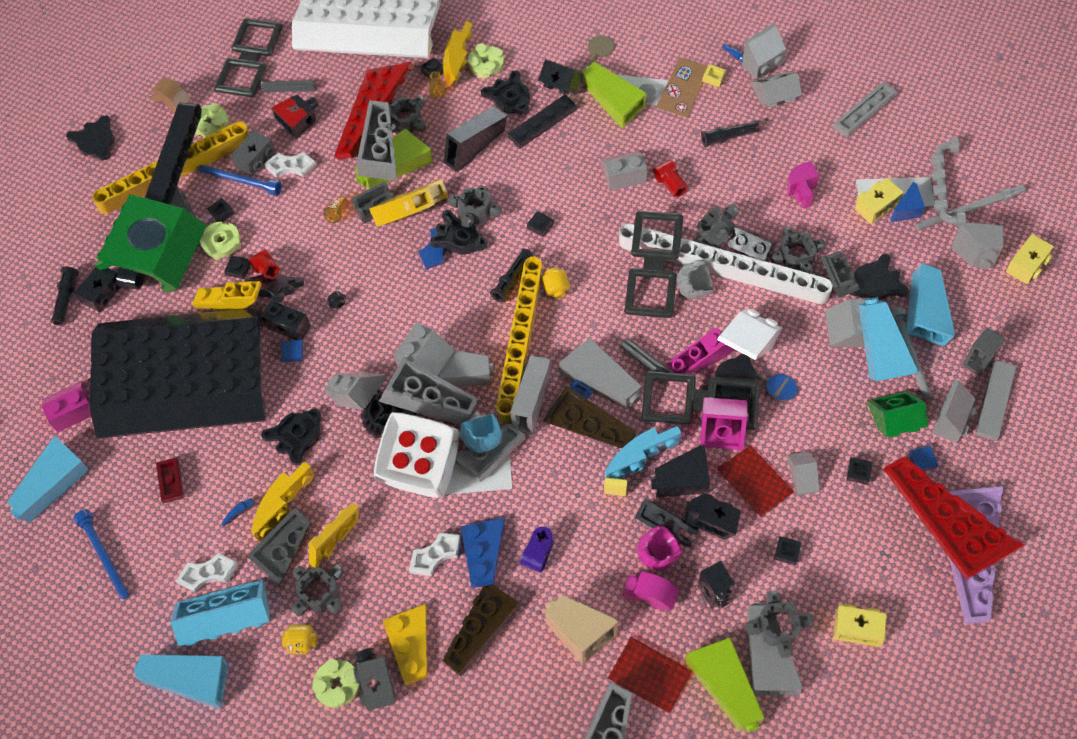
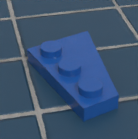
(482, 549)

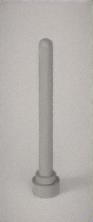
(899, 316)

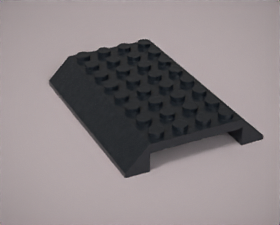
(176, 373)

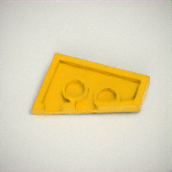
(324, 543)
(409, 642)

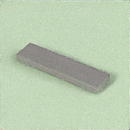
(865, 109)
(995, 400)

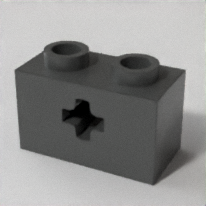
(252, 153)
(983, 351)
(380, 671)

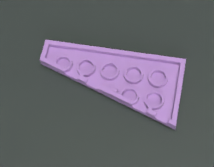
(976, 593)

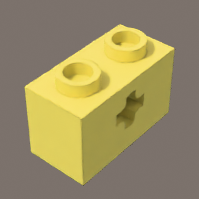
(878, 200)
(1030, 258)
(847, 628)

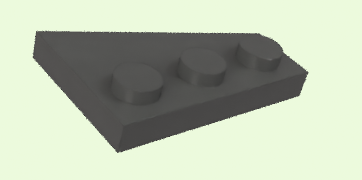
(280, 546)

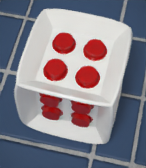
(416, 455)

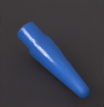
(738, 55)
(239, 508)

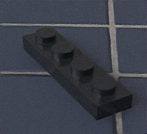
(542, 121)

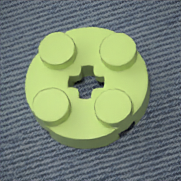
(482, 53)
(218, 117)
(220, 249)
(340, 695)

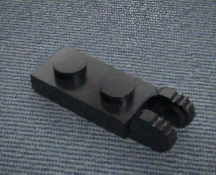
(655, 515)

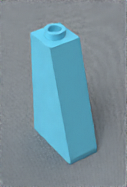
(928, 307)
(883, 342)
(46, 481)
(186, 676)

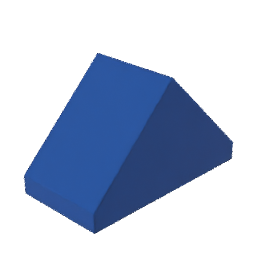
(910, 206)

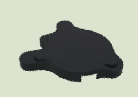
(509, 95)
(94, 139)
(457, 237)
(878, 281)
(278, 287)
(735, 368)
(295, 434)

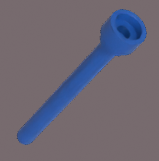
(272, 187)
(85, 520)

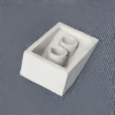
(751, 334)

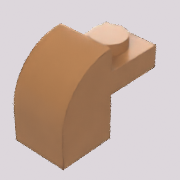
(169, 93)

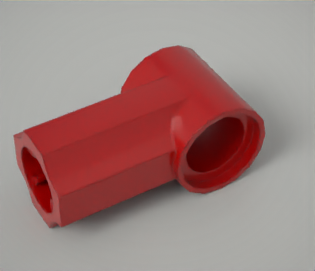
(668, 174)
(264, 264)

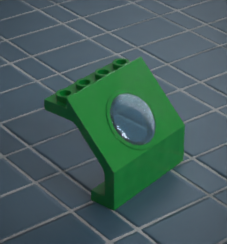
(152, 240)

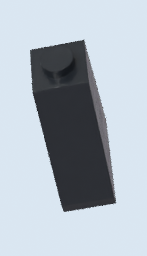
(682, 475)

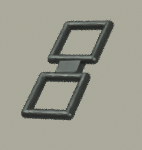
(248, 58)
(654, 264)
(695, 397)

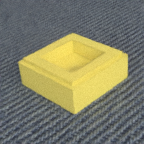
(714, 75)
(615, 486)

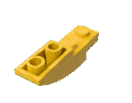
(455, 53)
(409, 203)
(232, 296)
(274, 503)

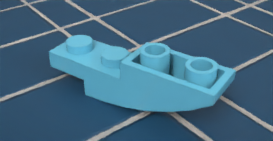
(633, 455)

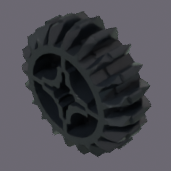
(377, 426)

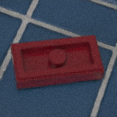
(170, 480)

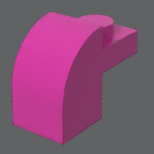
(800, 181)
(652, 589)

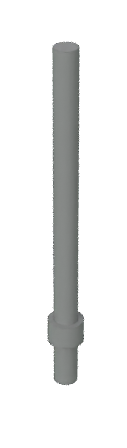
(1003, 195)

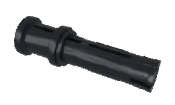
(721, 134)
(507, 281)
(65, 288)

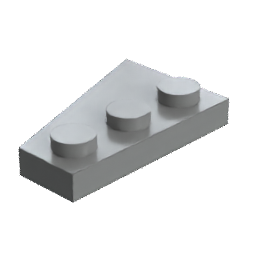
(482, 464)

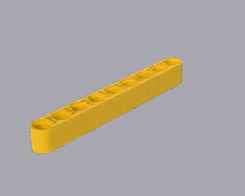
(201, 153)
(520, 329)

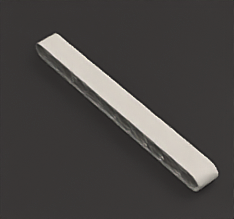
(734, 261)

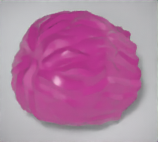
(658, 548)

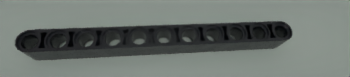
(167, 172)

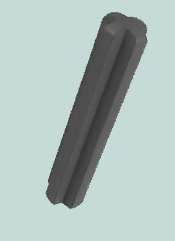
(288, 86)
(643, 356)

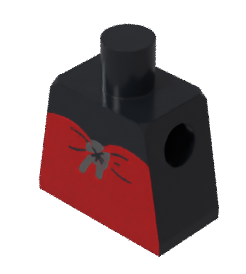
(295, 114)

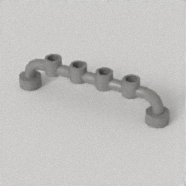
(940, 189)

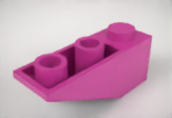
(700, 354)

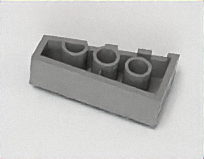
(376, 147)
(427, 394)
(611, 715)

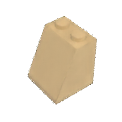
(580, 627)

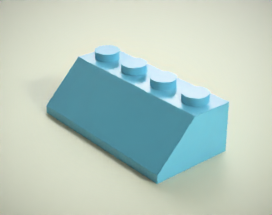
(220, 613)

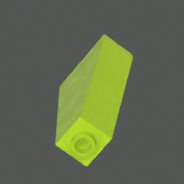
(613, 93)
(408, 154)
(727, 683)

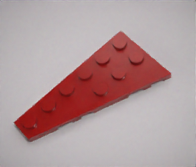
(376, 86)
(957, 526)

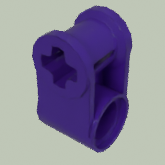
(537, 552)

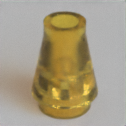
(436, 86)
(335, 210)

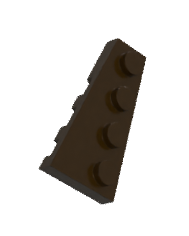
(585, 418)
(485, 620)

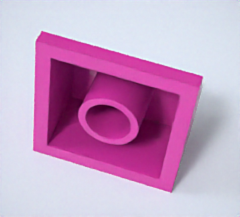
(67, 406)
(723, 423)

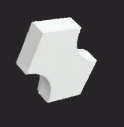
(298, 164)
(427, 559)
(197, 575)

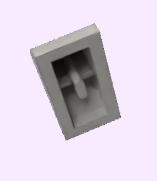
(804, 473)

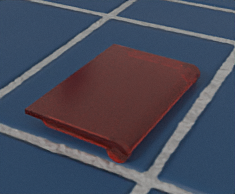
(755, 481)
(650, 674)

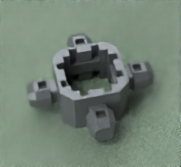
(415, 119)
(470, 215)
(716, 225)
(790, 240)
(328, 601)
(784, 640)

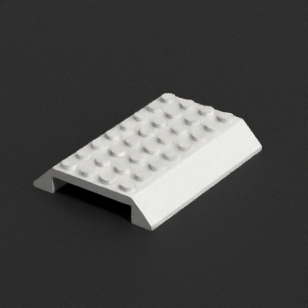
(366, 26)

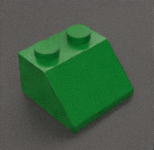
(898, 413)

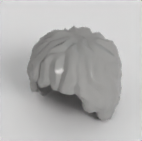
(695, 280)

